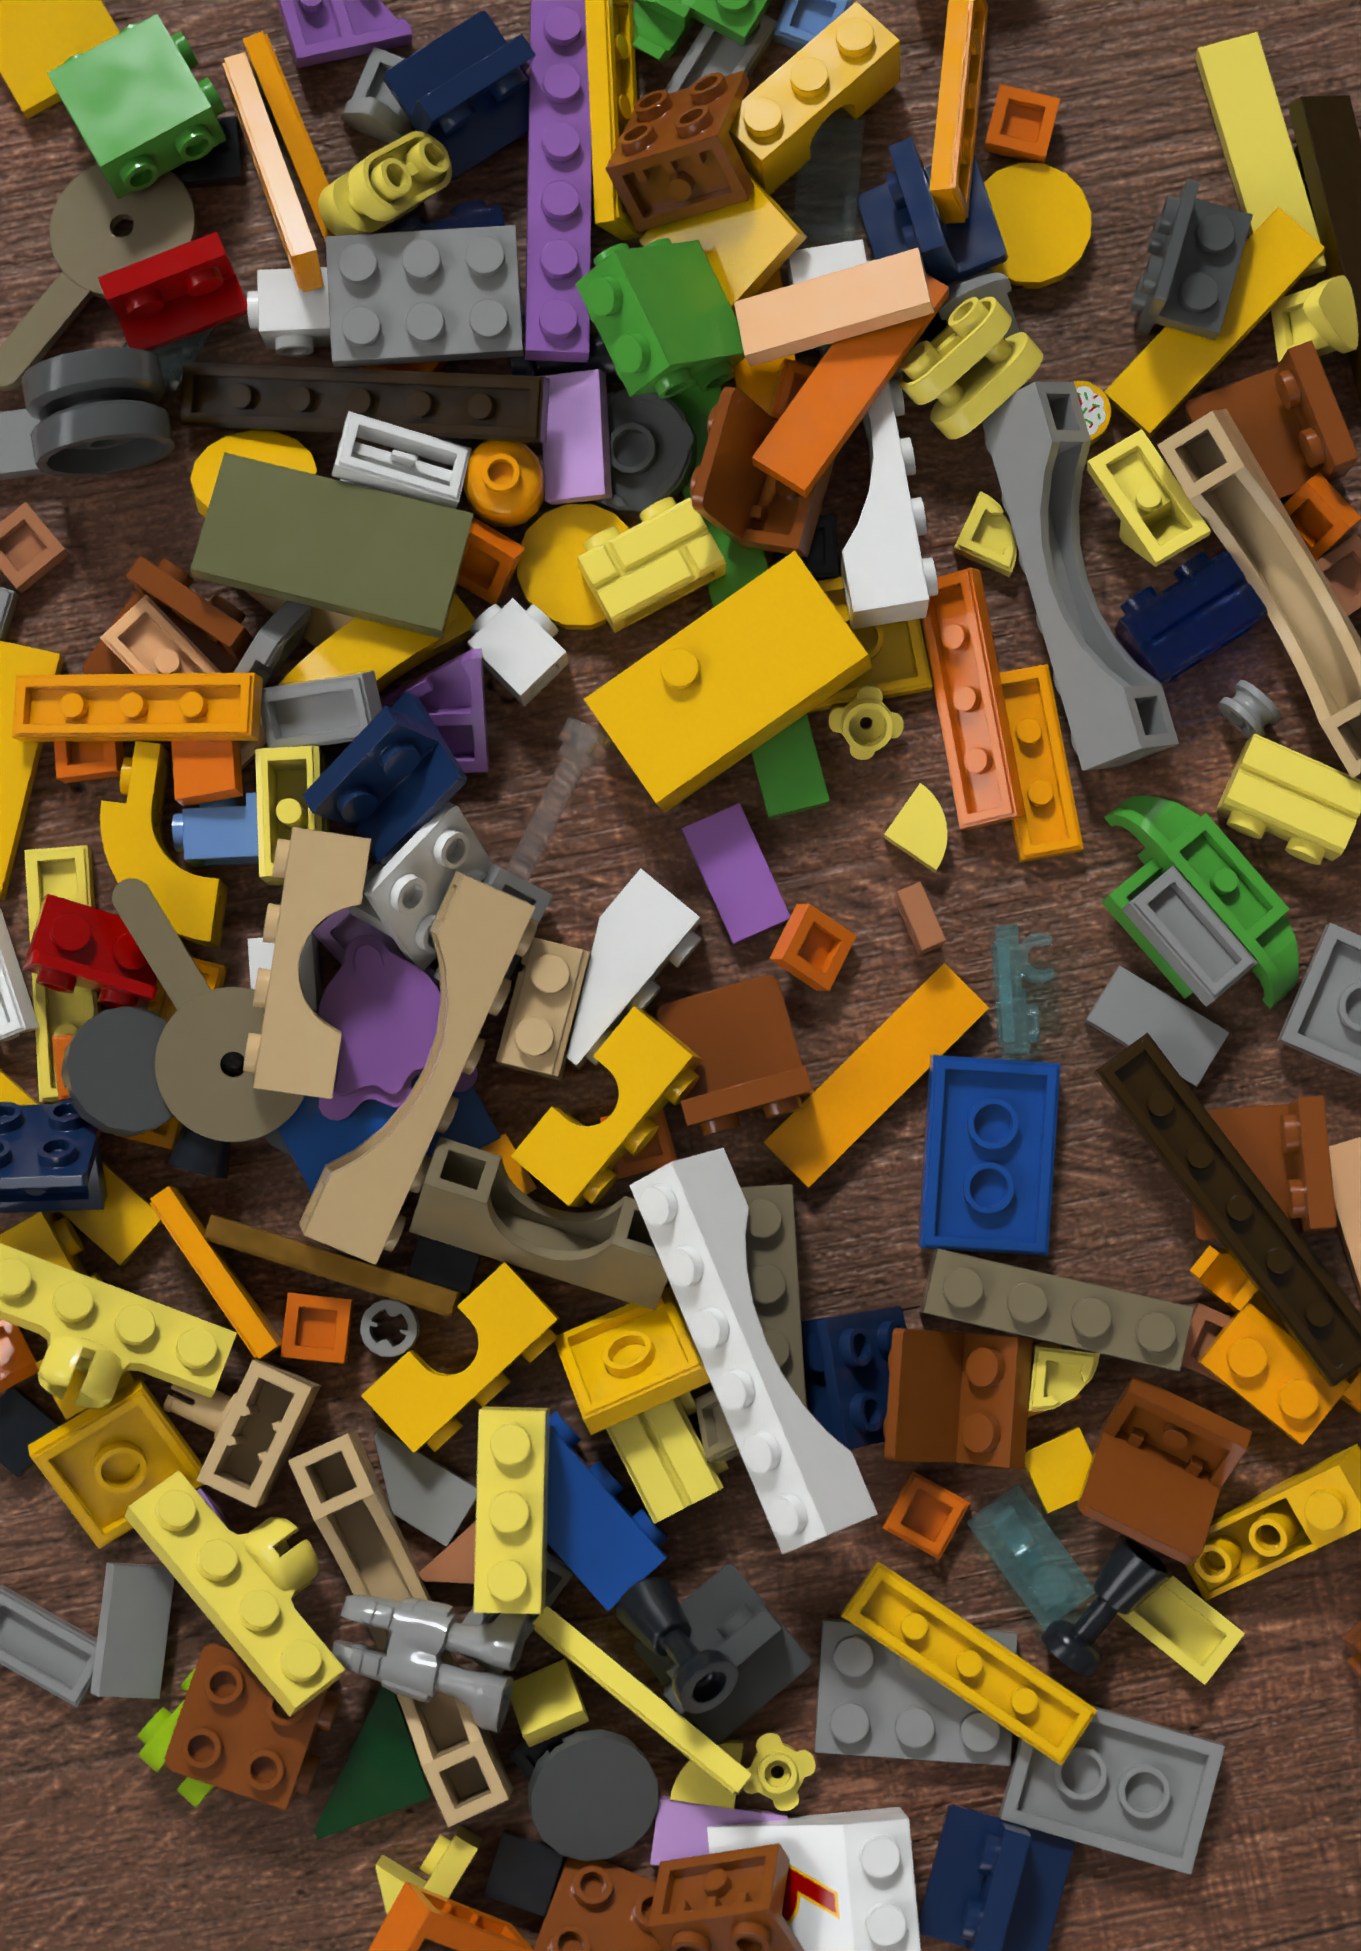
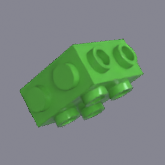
(140, 104)
(662, 317)

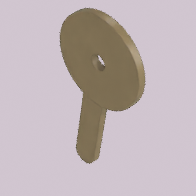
(88, 249)
(201, 1033)

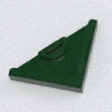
(379, 1773)

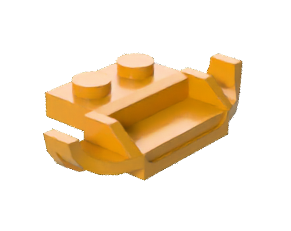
(1262, 1359)

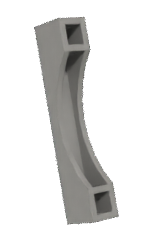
(1039, 459)

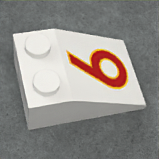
(845, 1877)

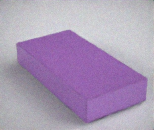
(736, 874)

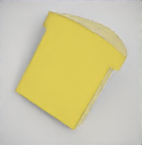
(1317, 314)

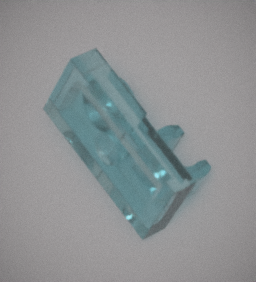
(1015, 1020)
(1030, 1556)

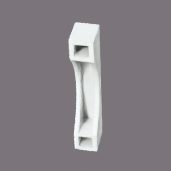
(882, 559)
(796, 1466)

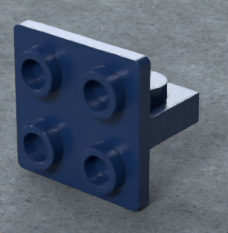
(467, 91)
(906, 218)
(389, 779)
(49, 1159)
(850, 1372)
(994, 1883)

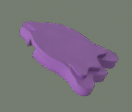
(386, 1027)

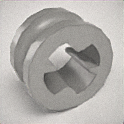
(1249, 709)
(386, 1347)

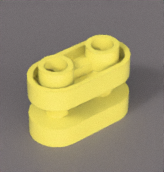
(386, 185)
(972, 333)

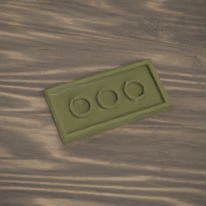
(332, 545)

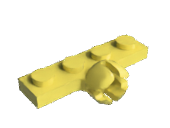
(106, 1331)
(242, 1586)

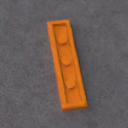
(838, 399)
(971, 703)

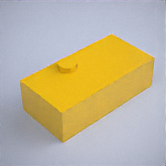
(729, 682)

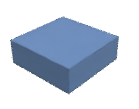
(805, 19)

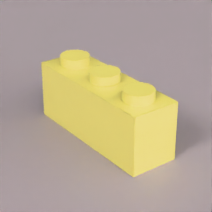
(511, 1510)

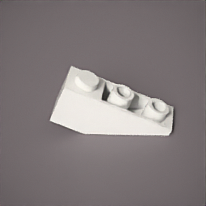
(630, 949)

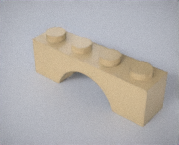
(296, 1045)

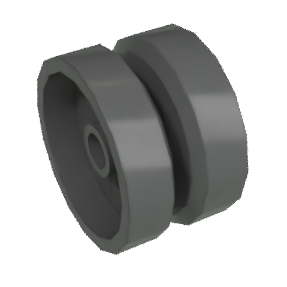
(97, 412)

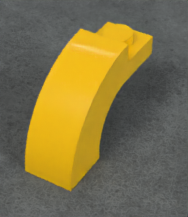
(381, 648)
(137, 849)

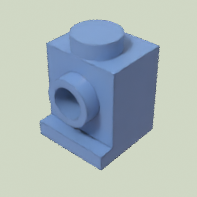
(218, 833)

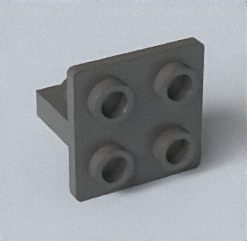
(1194, 265)
(735, 1620)

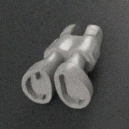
(415, 1649)

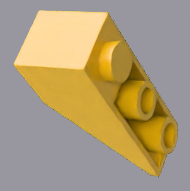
(1281, 1524)

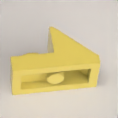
(1147, 499)
(443, 1863)

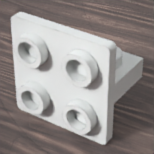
(410, 888)

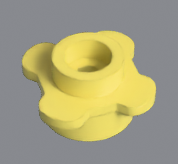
(862, 740)
(795, 1764)

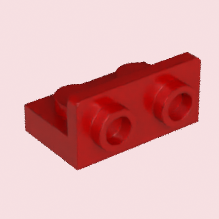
(175, 293)
(89, 951)

